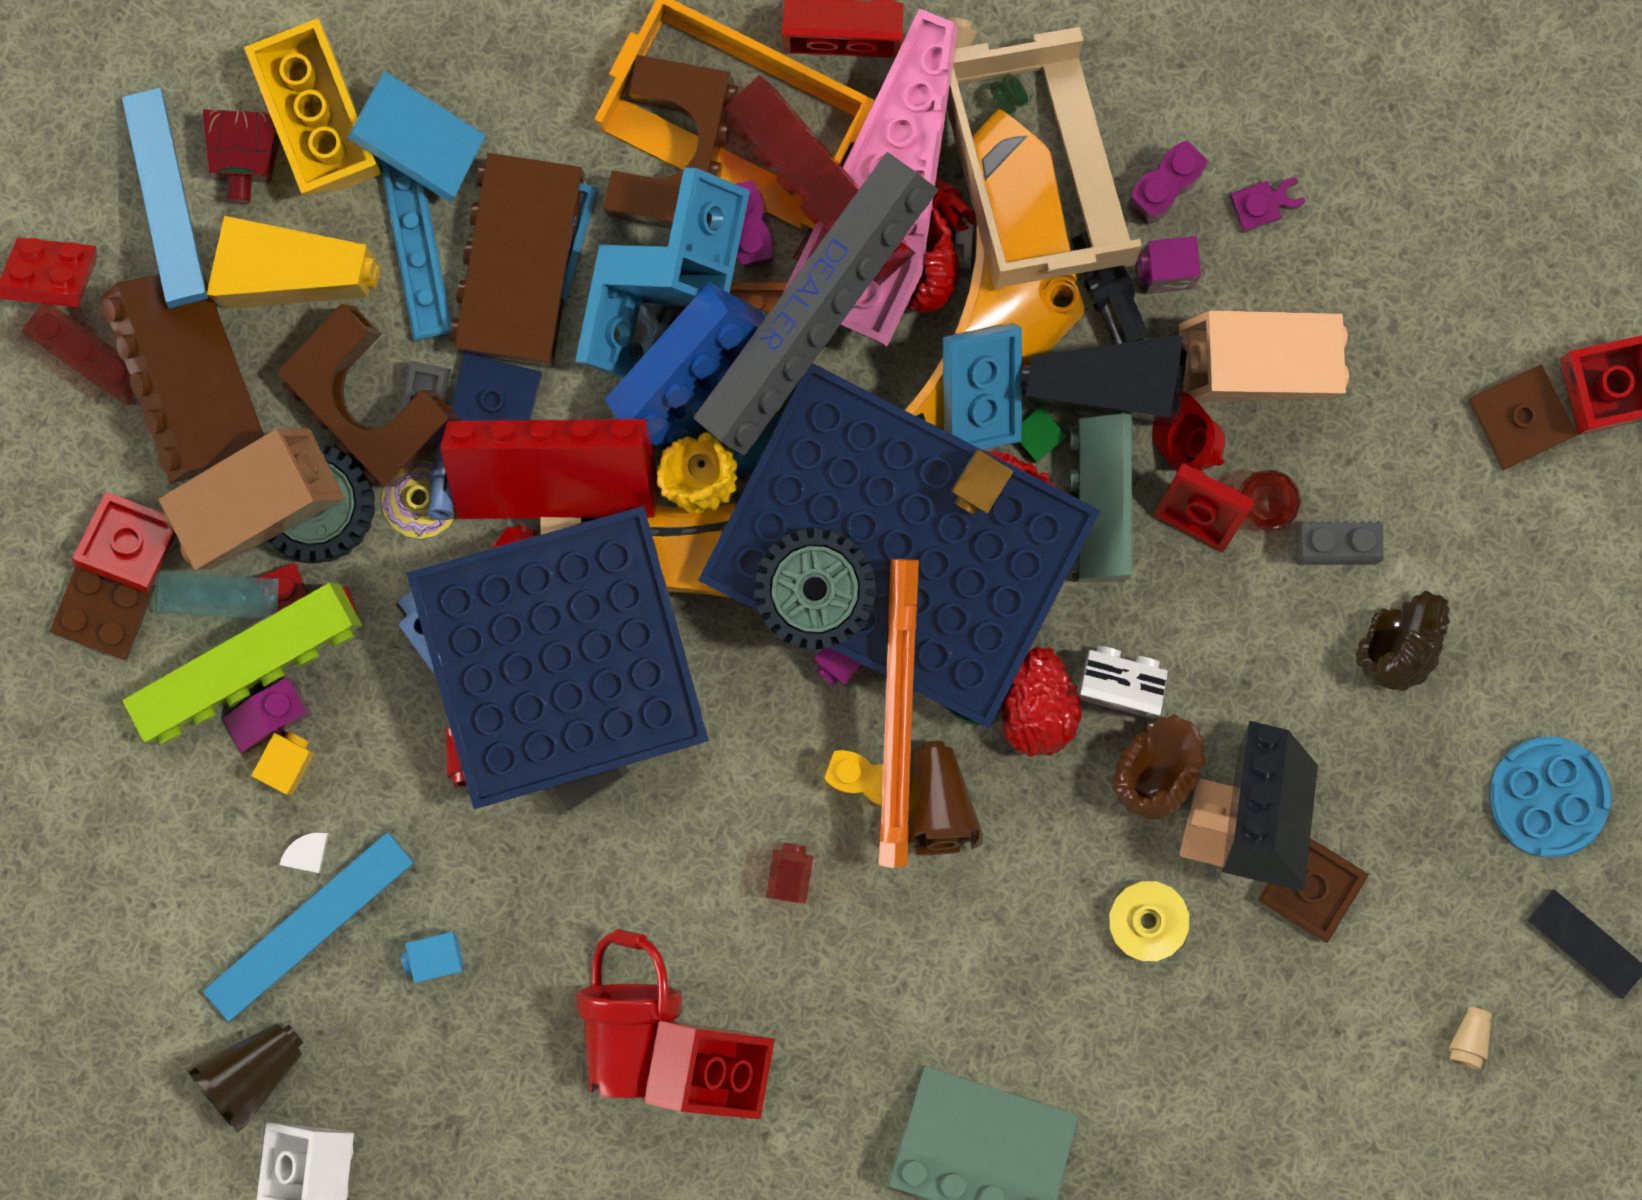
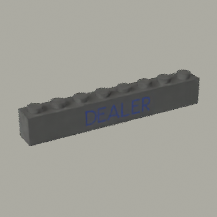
(815, 303)

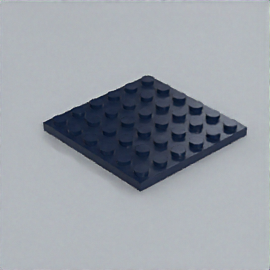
(557, 657)

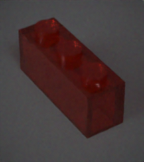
(80, 350)

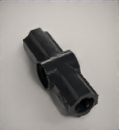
(1114, 298)

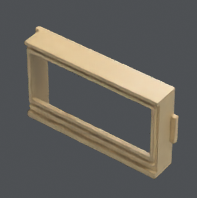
(1058, 58)

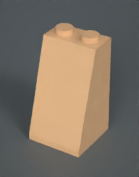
(1264, 356)

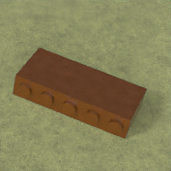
(517, 260)
(181, 376)

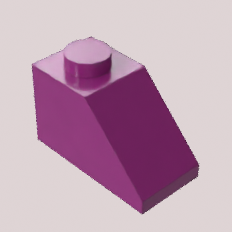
(267, 714)

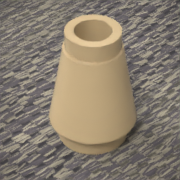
(1471, 1040)

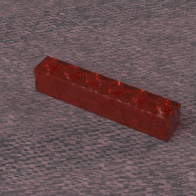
(801, 159)

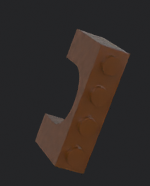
(702, 97)
(318, 378)

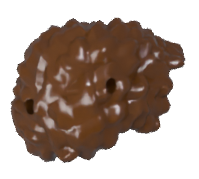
(1159, 767)

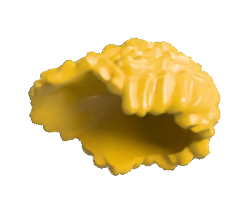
(694, 486)

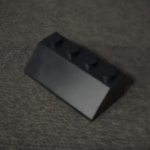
(1271, 808)

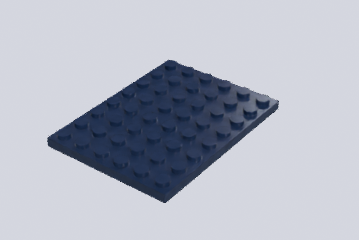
(887, 485)

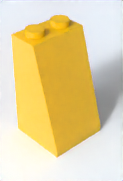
(286, 266)

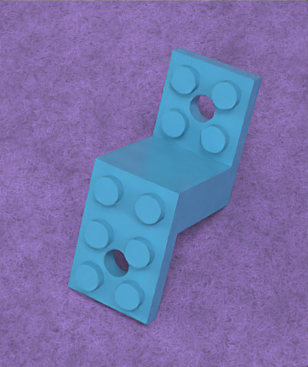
(662, 275)

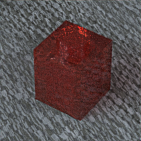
(790, 874)

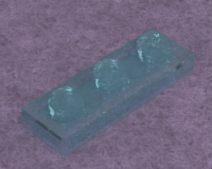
(217, 595)

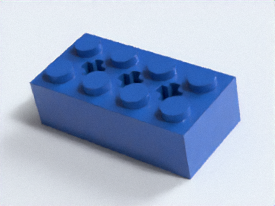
(686, 365)

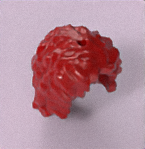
(939, 268)
(1041, 706)

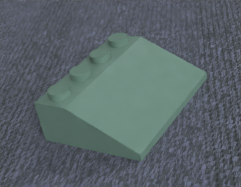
(980, 1143)

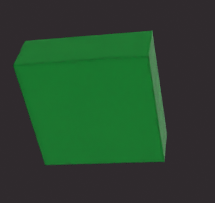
(1040, 434)

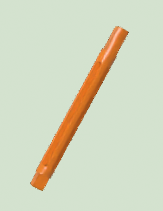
(898, 712)

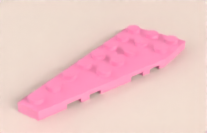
(908, 125)

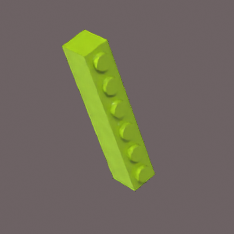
(243, 663)

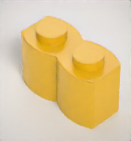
(855, 775)

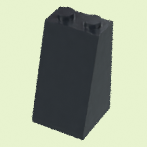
(1112, 379)

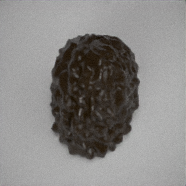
(1405, 642)

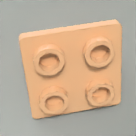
(1207, 823)

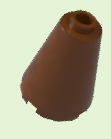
(940, 803)

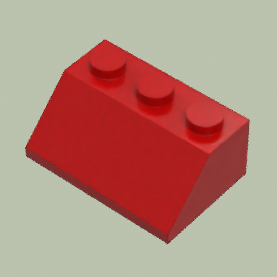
(842, 28)

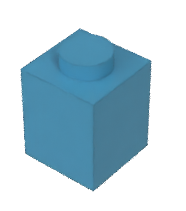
(433, 957)

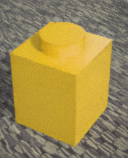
(284, 762)

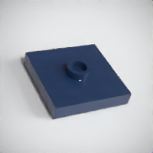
(494, 390)

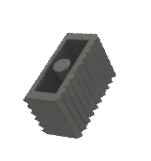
(1339, 543)

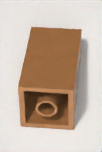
(250, 497)

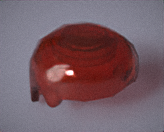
(1283, 499)

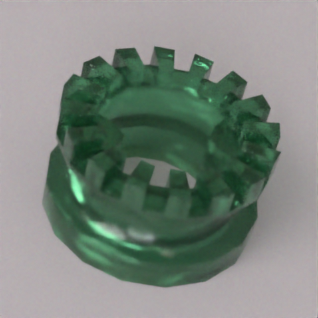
(1009, 93)

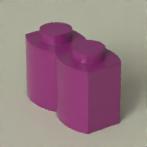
(1159, 188)
(756, 240)

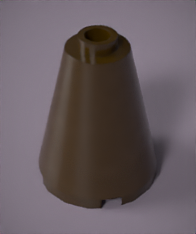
(247, 1073)

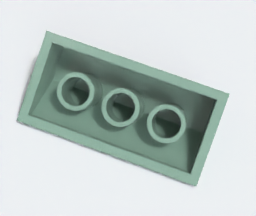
(1105, 483)

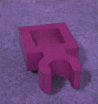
(1261, 205)

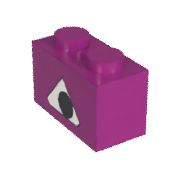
(1169, 265)

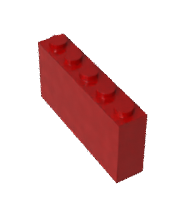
(549, 468)

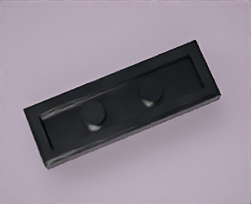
(1586, 944)

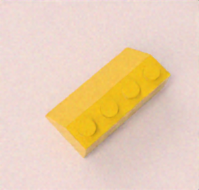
(311, 108)

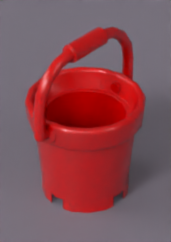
(624, 1021)

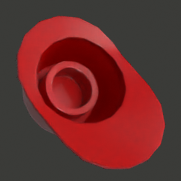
(1194, 440)

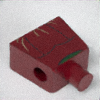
(240, 150)

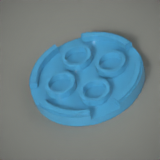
(1550, 796)

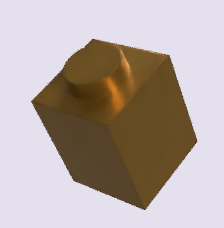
(980, 483)

